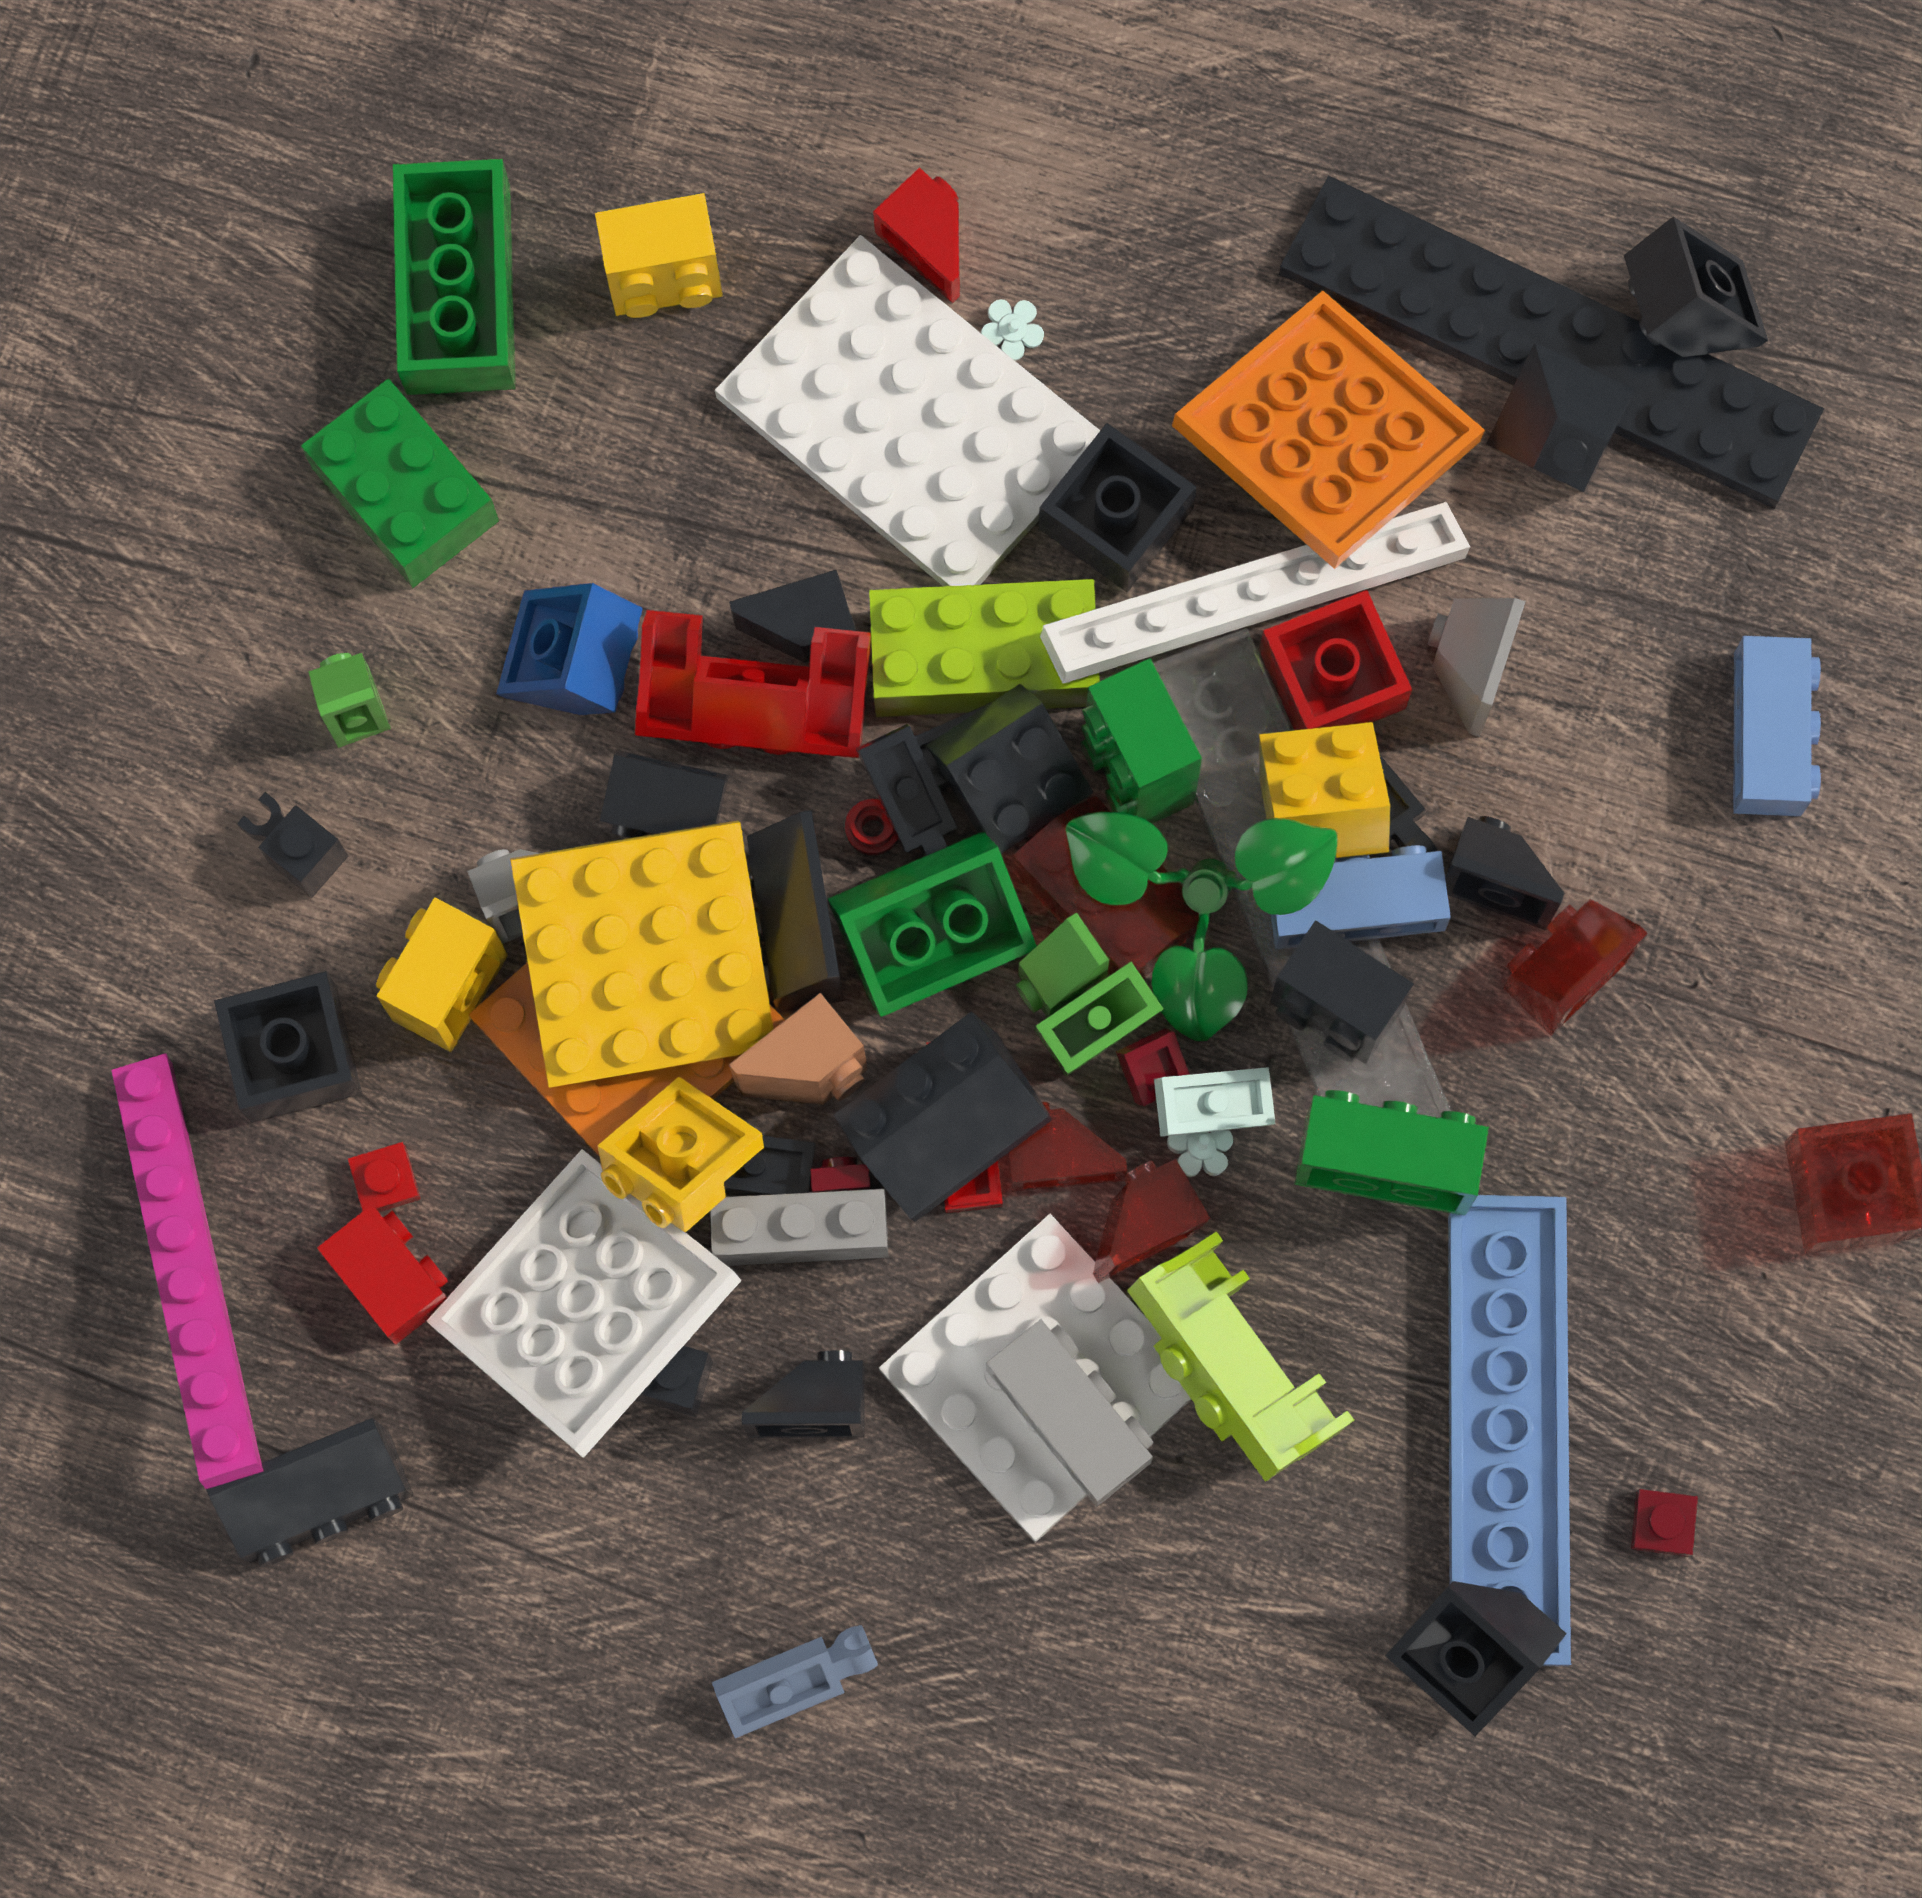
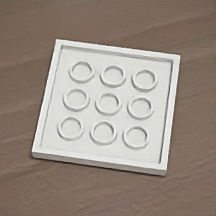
(582, 1304)
(949, 1387)

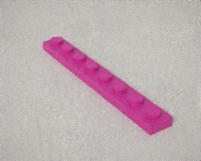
(186, 1272)

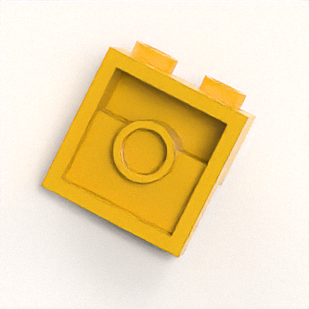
(677, 1155)

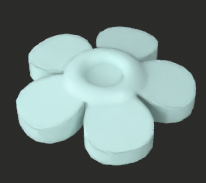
(1013, 327)
(1202, 1150)

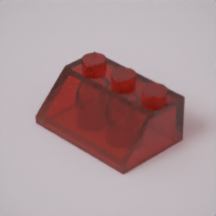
(1124, 932)

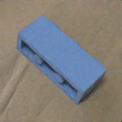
(1775, 726)
(1374, 899)

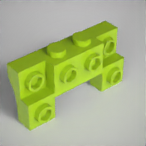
(1227, 1366)

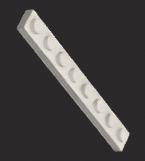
(1248, 595)

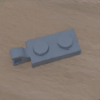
(792, 1680)

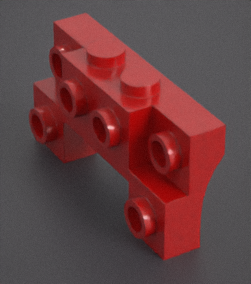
(751, 701)

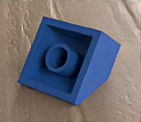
(570, 649)

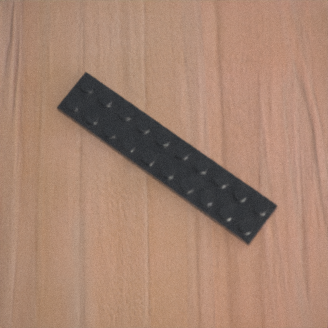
(1496, 310)

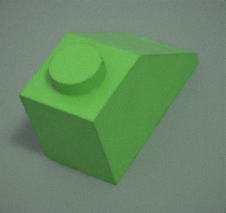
(348, 698)
(1061, 967)
(1098, 1019)

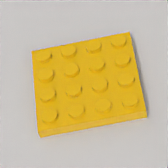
(642, 953)

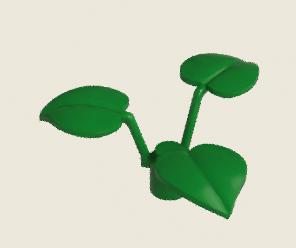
(1277, 856)

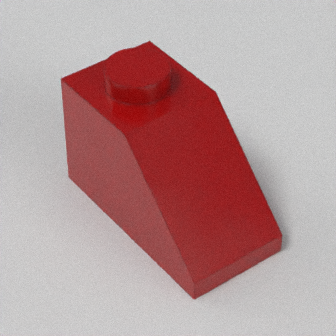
(923, 228)

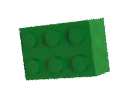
(400, 483)
(1140, 744)
(932, 923)
(1391, 1153)

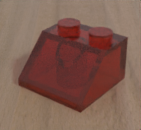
(1573, 963)

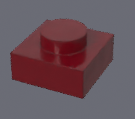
(1151, 1059)
(840, 1175)
(1664, 1522)

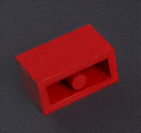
(384, 1273)

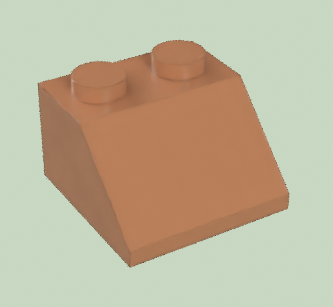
(803, 1059)

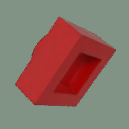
(384, 1178)

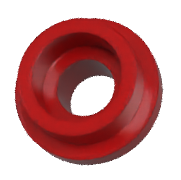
(857, 817)

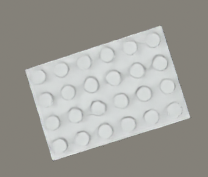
(908, 416)

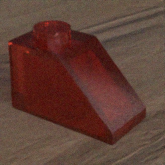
(1063, 1156)
(1148, 1217)

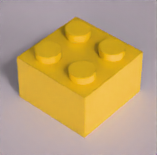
(659, 255)
(1328, 781)
(440, 973)

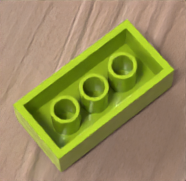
(971, 645)

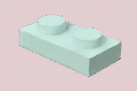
(1214, 1101)

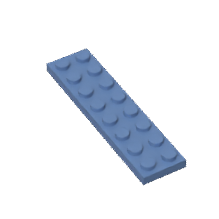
(1510, 1402)

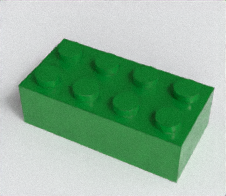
(453, 277)

